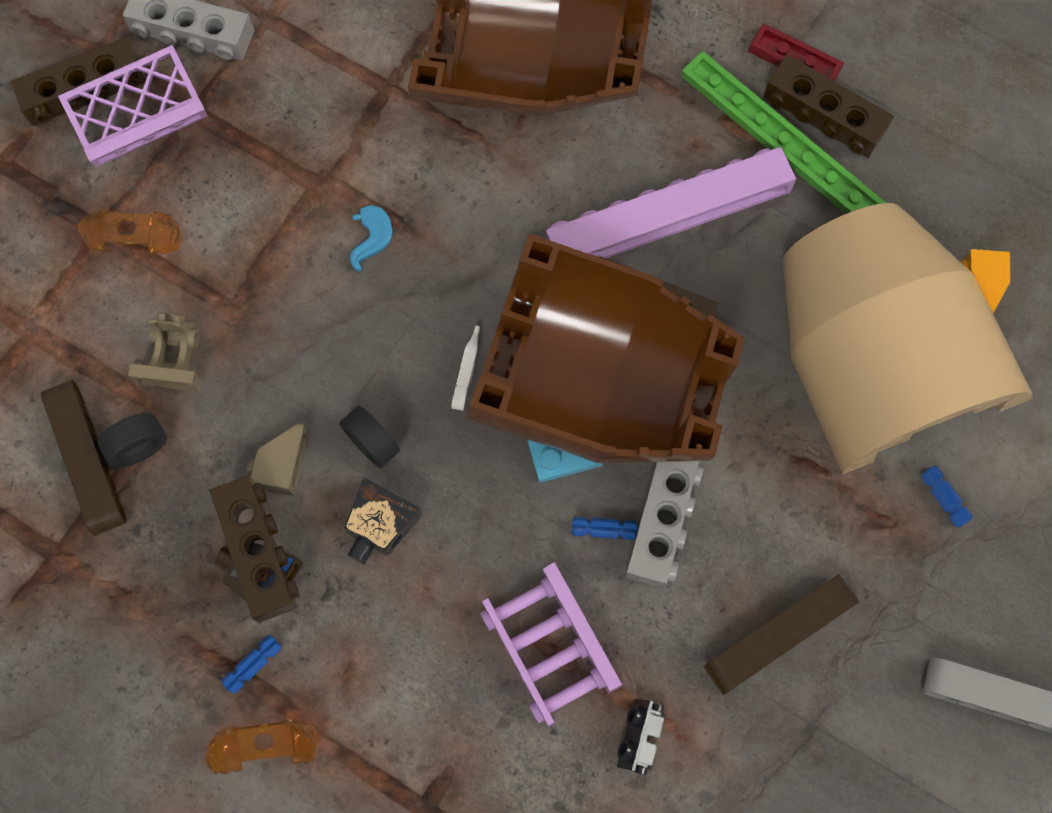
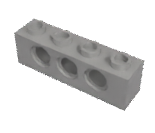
(205, 19)
(643, 565)

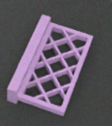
(139, 132)

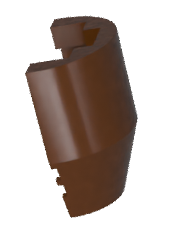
(533, 54)
(604, 362)

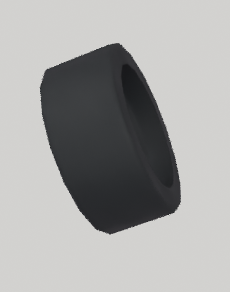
(369, 436)
(132, 440)

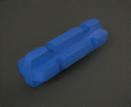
(946, 496)
(604, 528)
(251, 664)

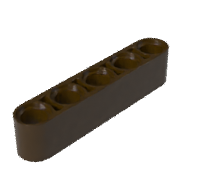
(83, 458)
(780, 634)

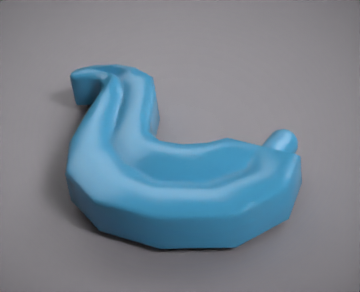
(380, 230)

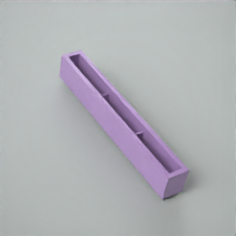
(678, 205)

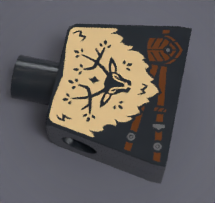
(378, 521)

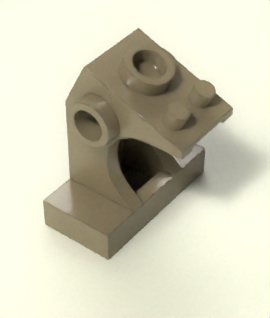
(166, 331)

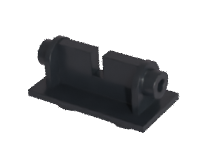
(643, 720)

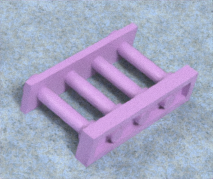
(585, 644)

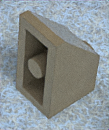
(280, 461)

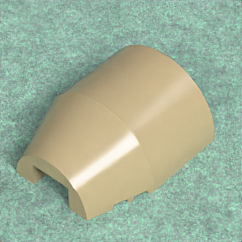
(891, 333)

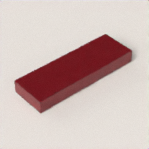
(775, 45)

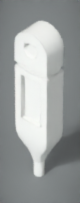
(466, 372)

